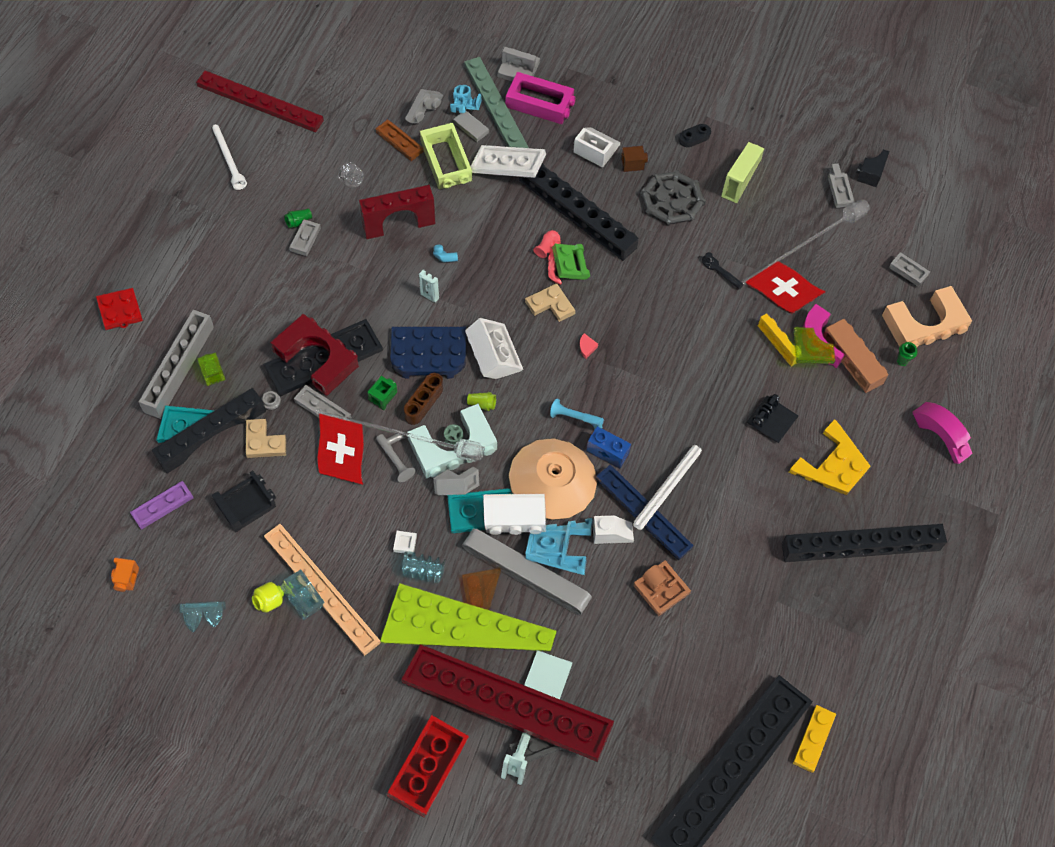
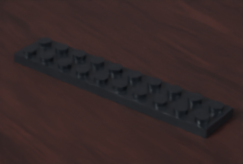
(733, 767)

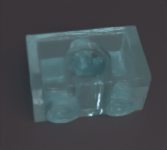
(302, 594)

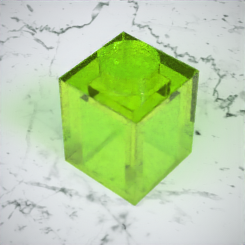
(211, 369)

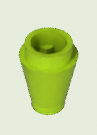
(485, 400)

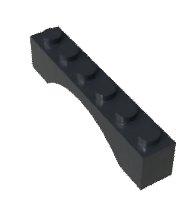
(179, 447)

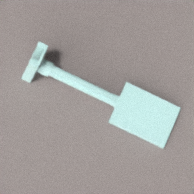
(548, 676)

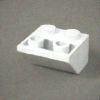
(595, 146)

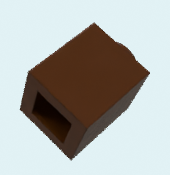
(633, 158)

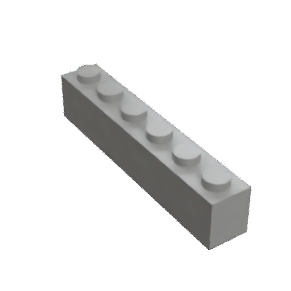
(176, 364)

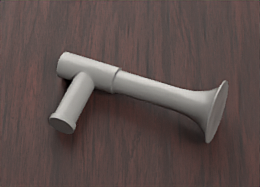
(404, 472)

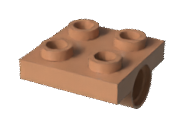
(661, 587)

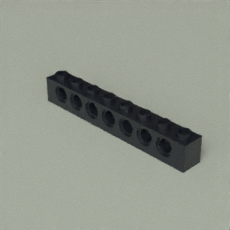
(582, 212)
(863, 542)

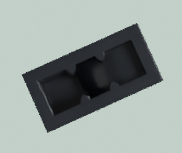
(872, 169)

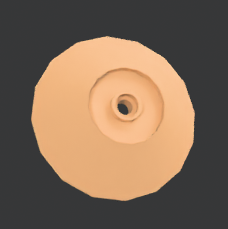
(565, 492)

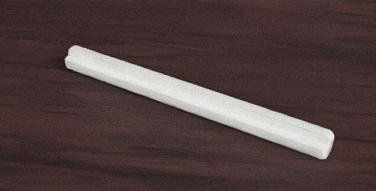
(667, 487)

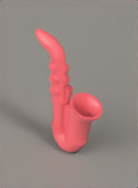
(548, 241)

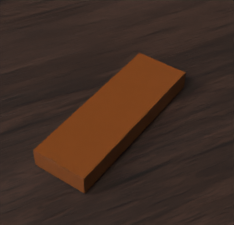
(399, 140)

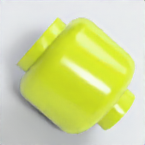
(267, 597)

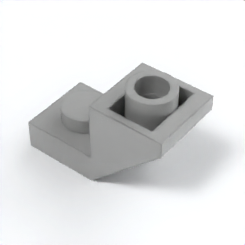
(452, 484)

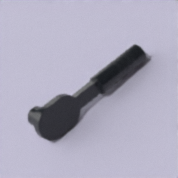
(713, 264)

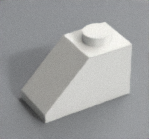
(612, 530)

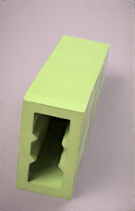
(741, 172)

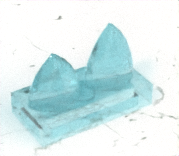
(193, 613)

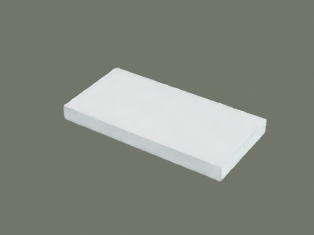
(508, 161)

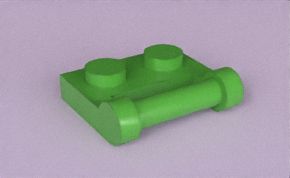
(566, 264)

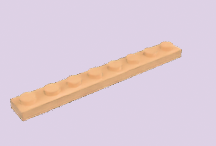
(334, 603)

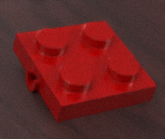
(119, 308)

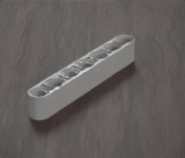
(527, 571)

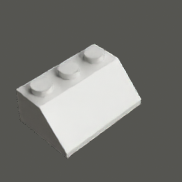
(493, 349)
(515, 513)

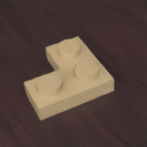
(552, 299)
(260, 444)

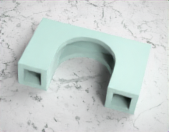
(436, 460)

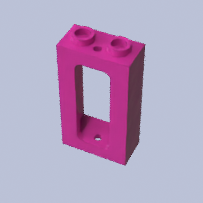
(538, 107)

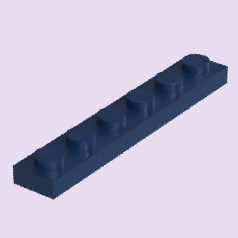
(635, 503)

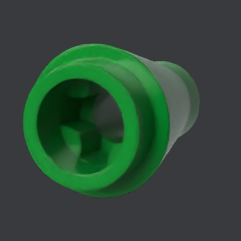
(295, 218)
(906, 353)

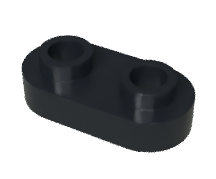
(698, 134)

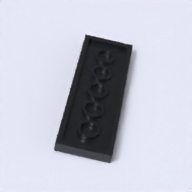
(308, 360)

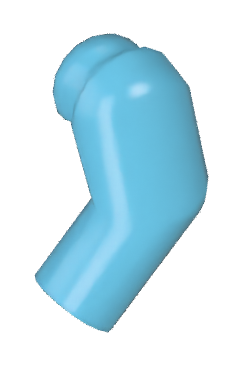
(443, 256)

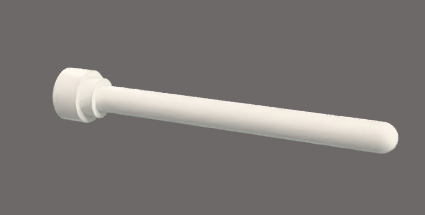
(238, 180)

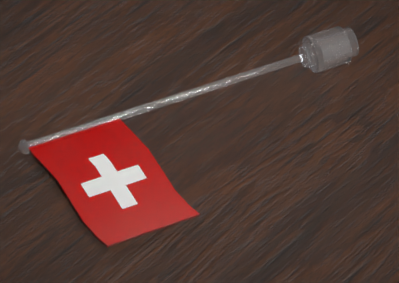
(786, 286)
(343, 446)

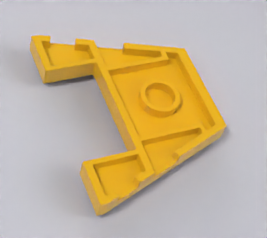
(842, 467)

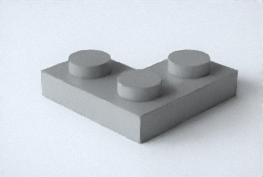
(425, 100)

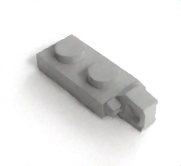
(840, 187)

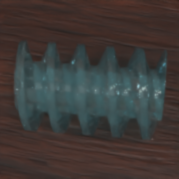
(422, 567)

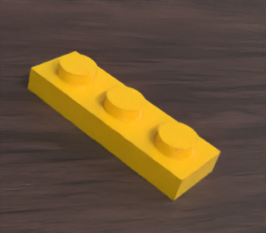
(778, 338)
(814, 738)

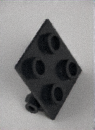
(772, 418)

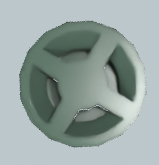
(453, 431)

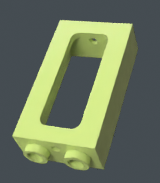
(448, 134)

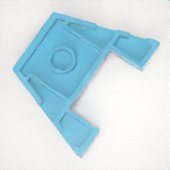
(552, 546)

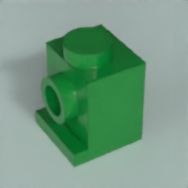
(382, 386)

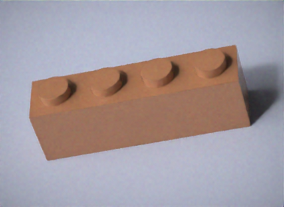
(857, 357)

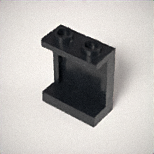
(245, 502)

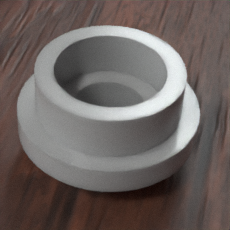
(270, 395)

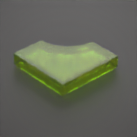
(812, 349)

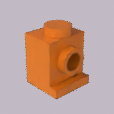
(124, 574)

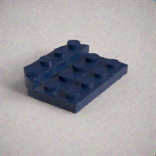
(428, 350)

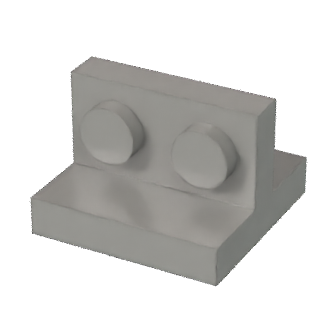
(517, 61)

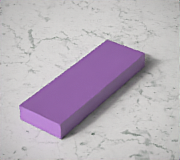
(161, 505)

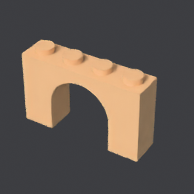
(949, 308)

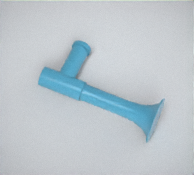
(557, 409)

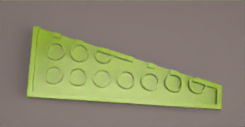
(440, 621)

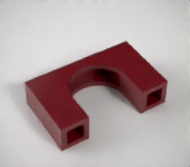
(377, 208)
(305, 333)

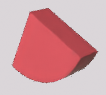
(587, 346)

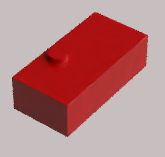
(427, 766)

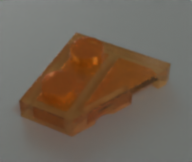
(481, 587)

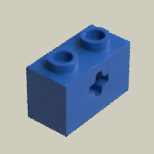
(608, 447)

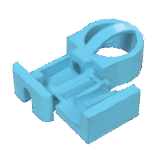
(464, 100)

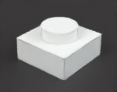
(405, 542)

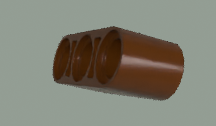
(423, 406)

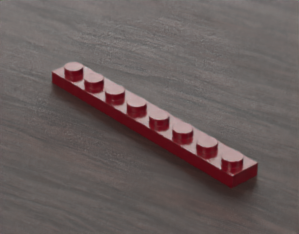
(260, 101)

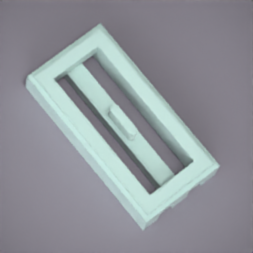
(430, 285)

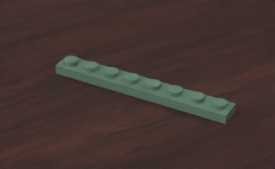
(495, 103)

